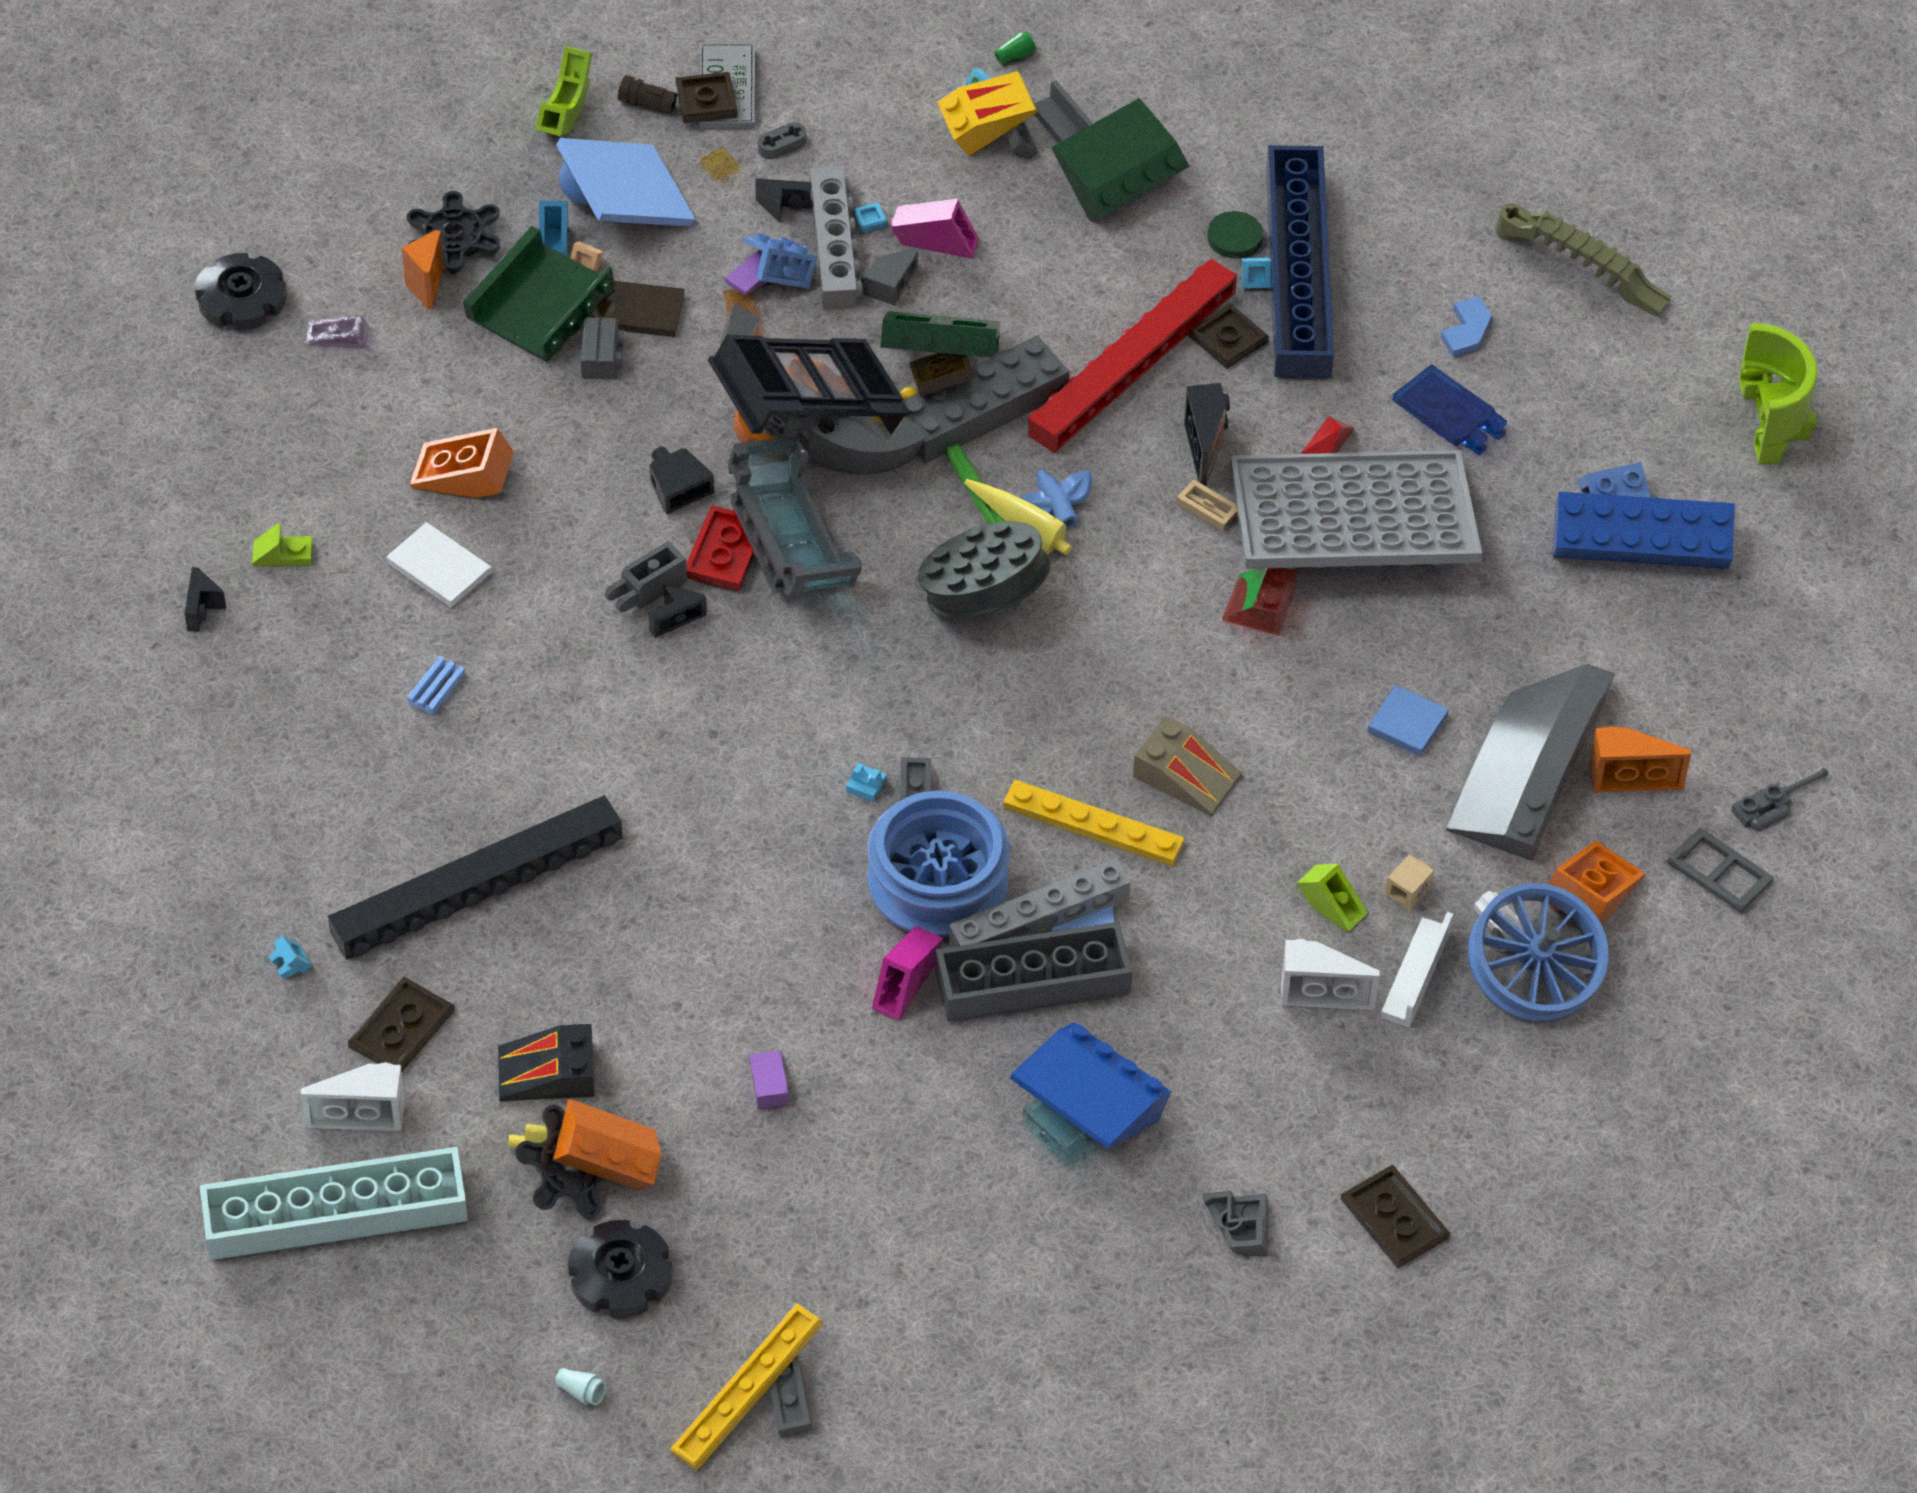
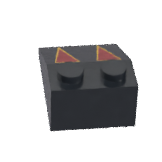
(1205, 424)
(548, 1065)

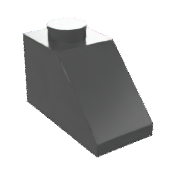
(890, 275)

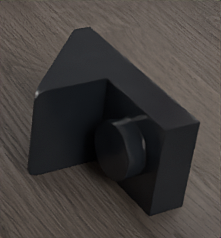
(777, 194)
(202, 595)
(680, 609)

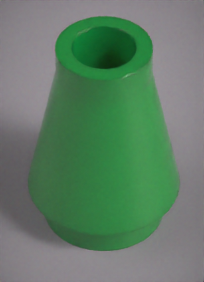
(1016, 48)

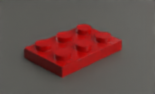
(720, 551)

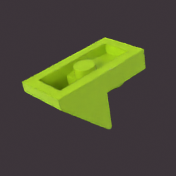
(281, 550)

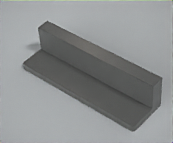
(1061, 113)

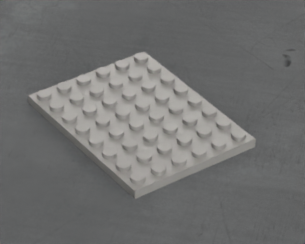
(1354, 509)

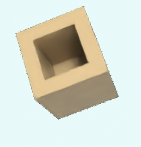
(1409, 882)

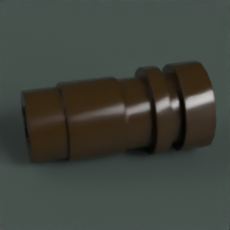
(646, 94)

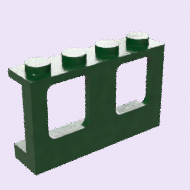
(940, 334)

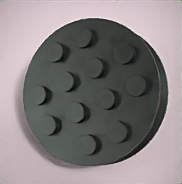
(984, 570)

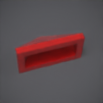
(1329, 437)

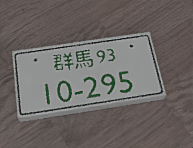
(740, 62)

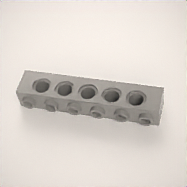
(833, 237)
(1046, 907)

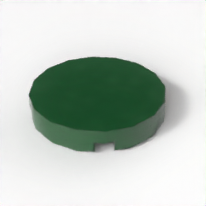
(1235, 234)

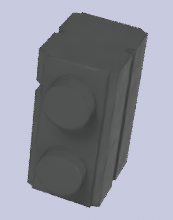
(600, 348)

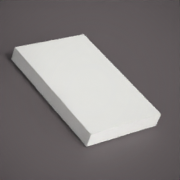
(438, 564)

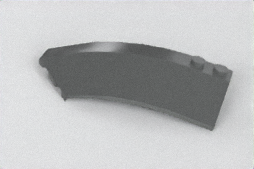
(1529, 760)

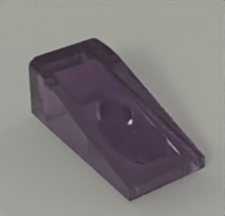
(339, 332)

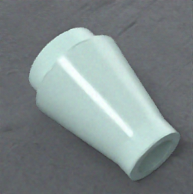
(583, 1386)

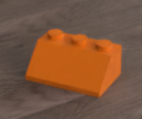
(608, 1146)

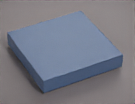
(1408, 720)

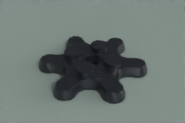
(457, 217)
(555, 1178)

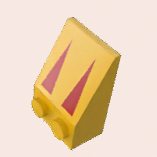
(986, 110)

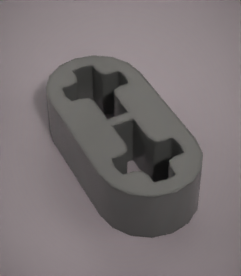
(781, 140)

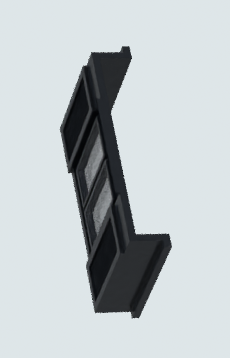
(805, 379)

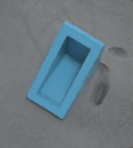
(554, 224)

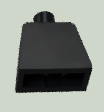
(679, 478)

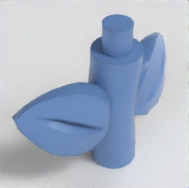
(1059, 498)

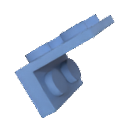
(783, 261)
(1620, 481)

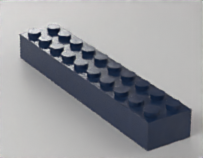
(1299, 262)

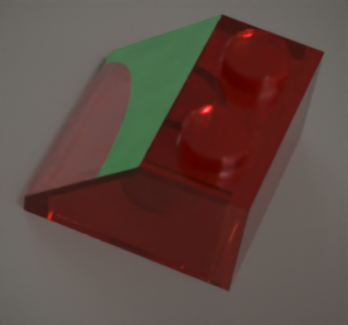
(1262, 599)

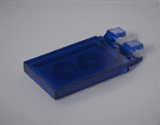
(1450, 409)

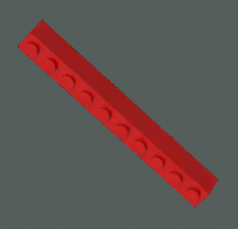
(1131, 355)

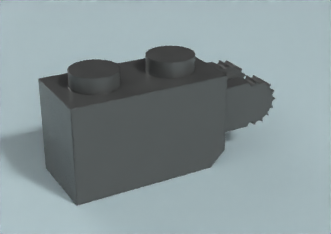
(645, 577)

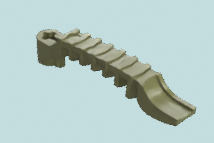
(1636, 289)

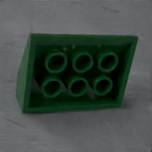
(1119, 158)

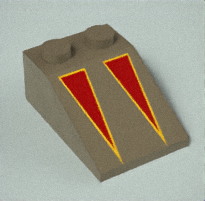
(1185, 766)

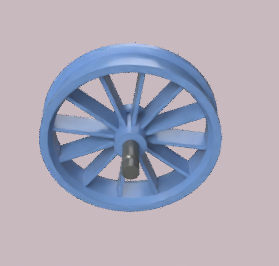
(1538, 952)

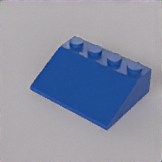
(1092, 1086)

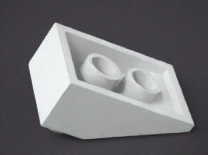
(1326, 978)
(357, 1100)

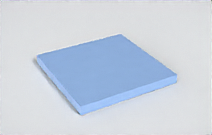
(625, 182)

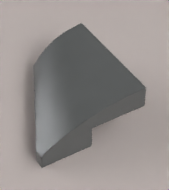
(1241, 1220)

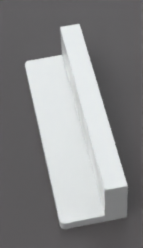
(1416, 970)

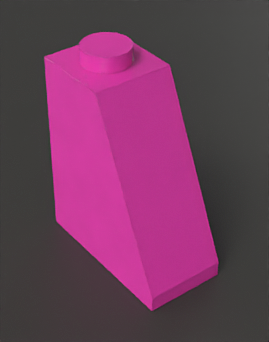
(936, 227)
(905, 971)

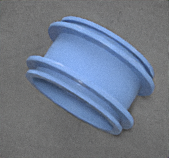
(952, 827)

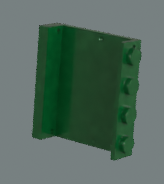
(537, 296)

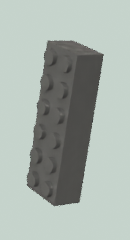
(999, 393)
(1033, 971)

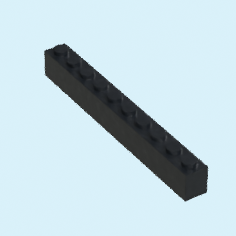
(475, 877)

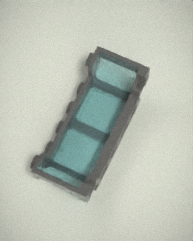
(783, 519)

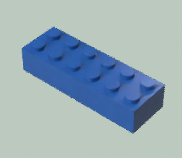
(1644, 530)

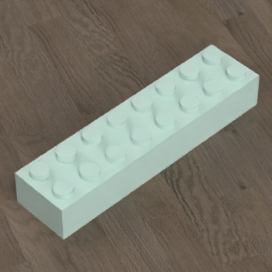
(333, 1203)

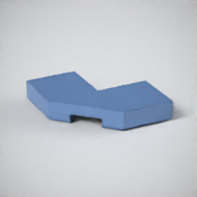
(1468, 336)

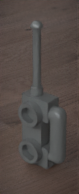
(1772, 797)

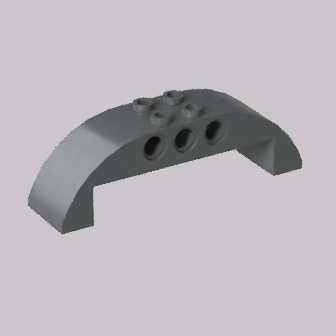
(837, 440)

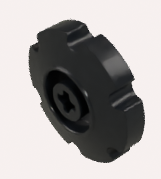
(240, 291)
(620, 1268)

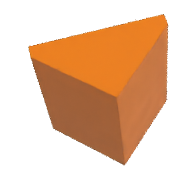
(424, 267)

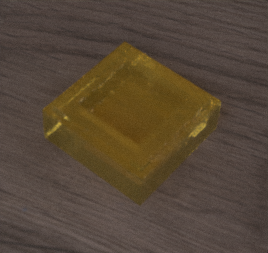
(719, 163)

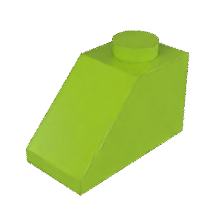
(1332, 895)

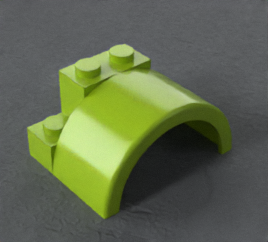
(1782, 405)

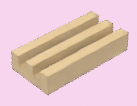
(1205, 508)

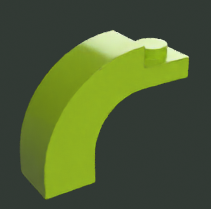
(568, 98)

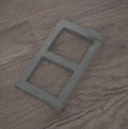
(1732, 857)

